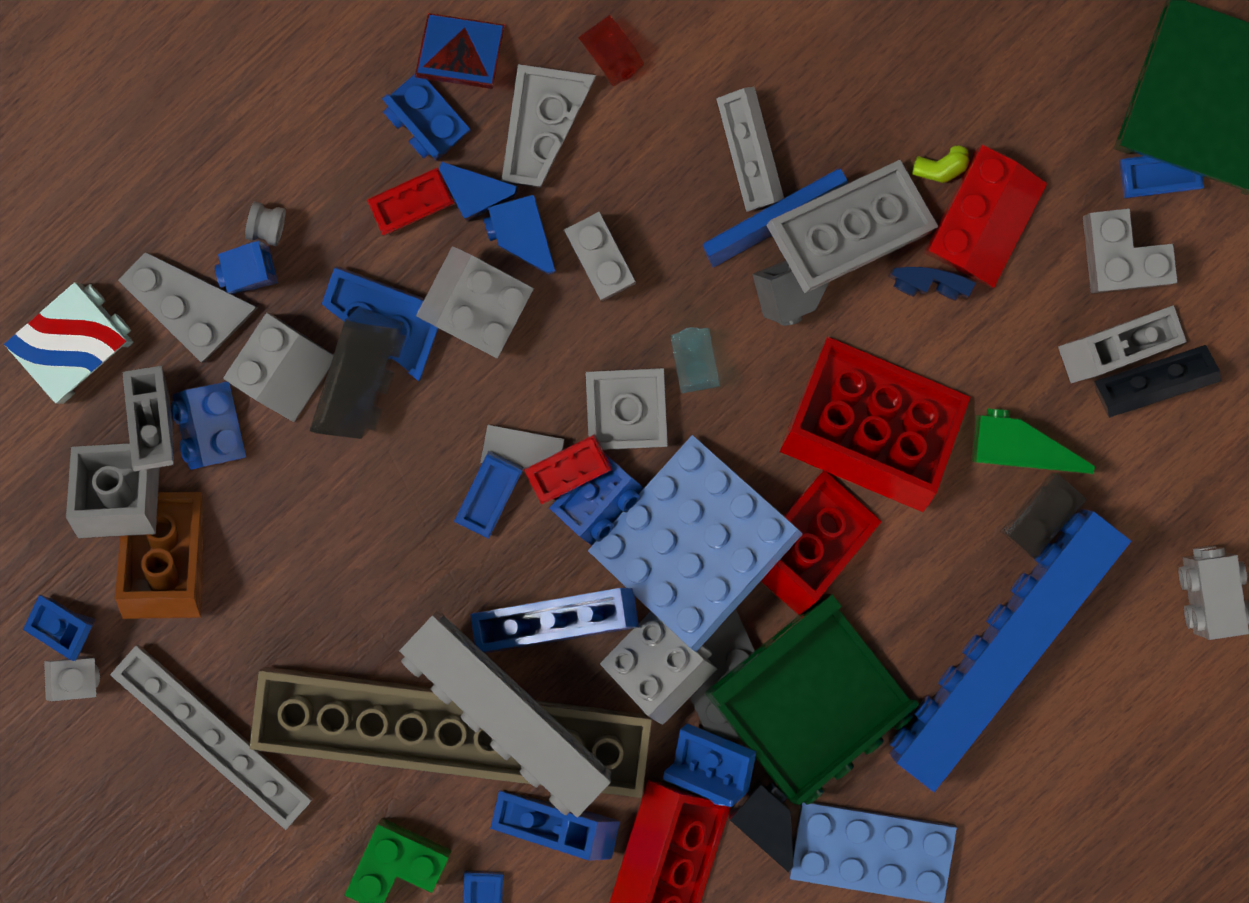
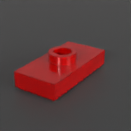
(410, 201)
(568, 469)

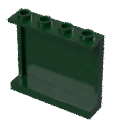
(1193, 95)
(811, 701)

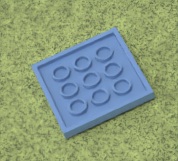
(695, 543)

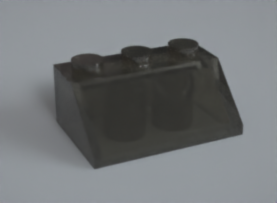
(358, 375)

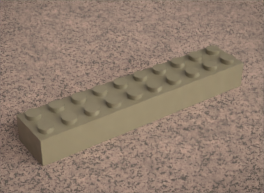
(418, 731)

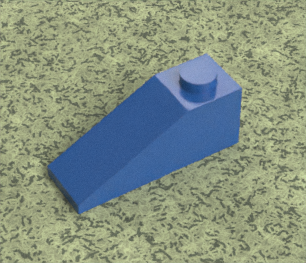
(540, 822)

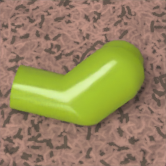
(946, 168)

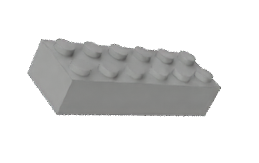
(506, 714)

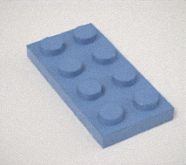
(873, 852)

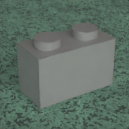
(600, 256)

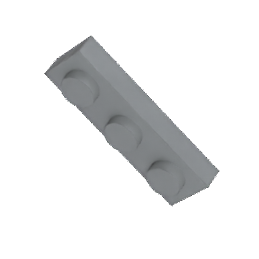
(750, 148)

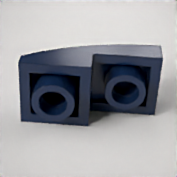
(918, 279)

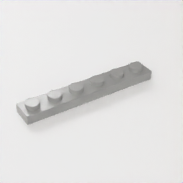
(211, 736)

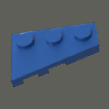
(350, 291)

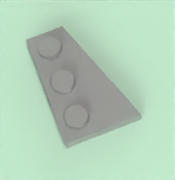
(540, 120)
(187, 306)

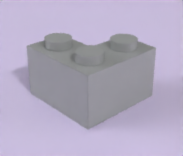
(1115, 261)

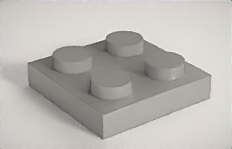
(627, 408)

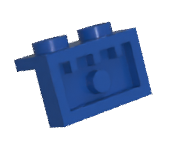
(426, 116)
(598, 503)

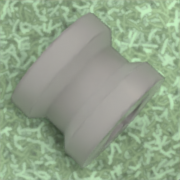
(265, 223)

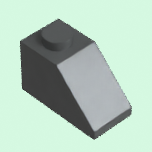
(782, 295)

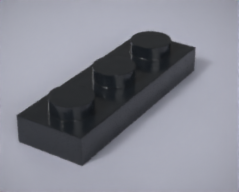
(1157, 381)

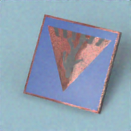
(460, 51)

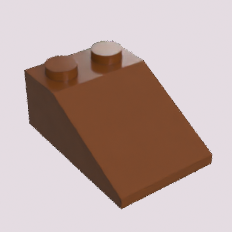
(164, 570)

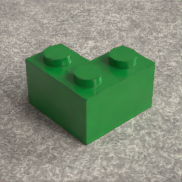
(395, 854)

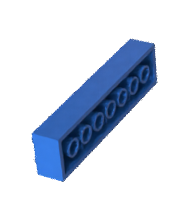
(1007, 648)

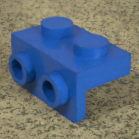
(207, 425)
(711, 766)

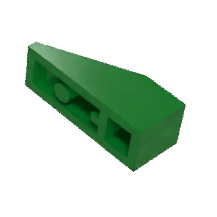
(1018, 444)

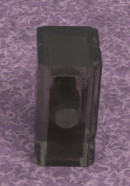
(1043, 515)

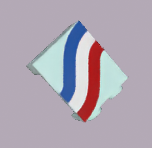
(69, 341)

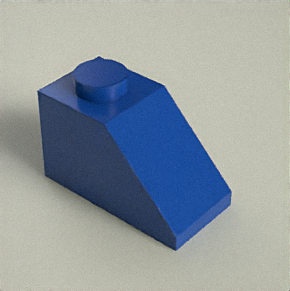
(521, 232)
(246, 268)

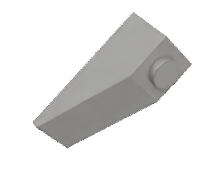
(1122, 344)
(148, 418)

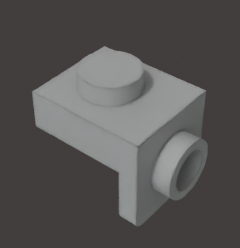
(71, 679)

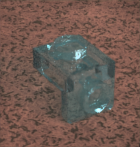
(694, 359)

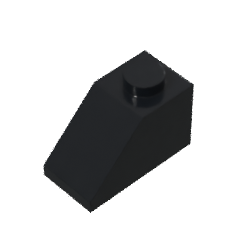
(766, 821)

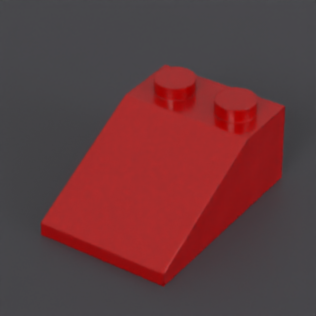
(832, 532)

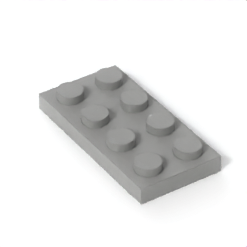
(852, 226)

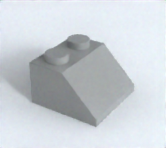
(279, 367)

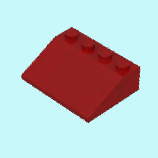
(875, 425)

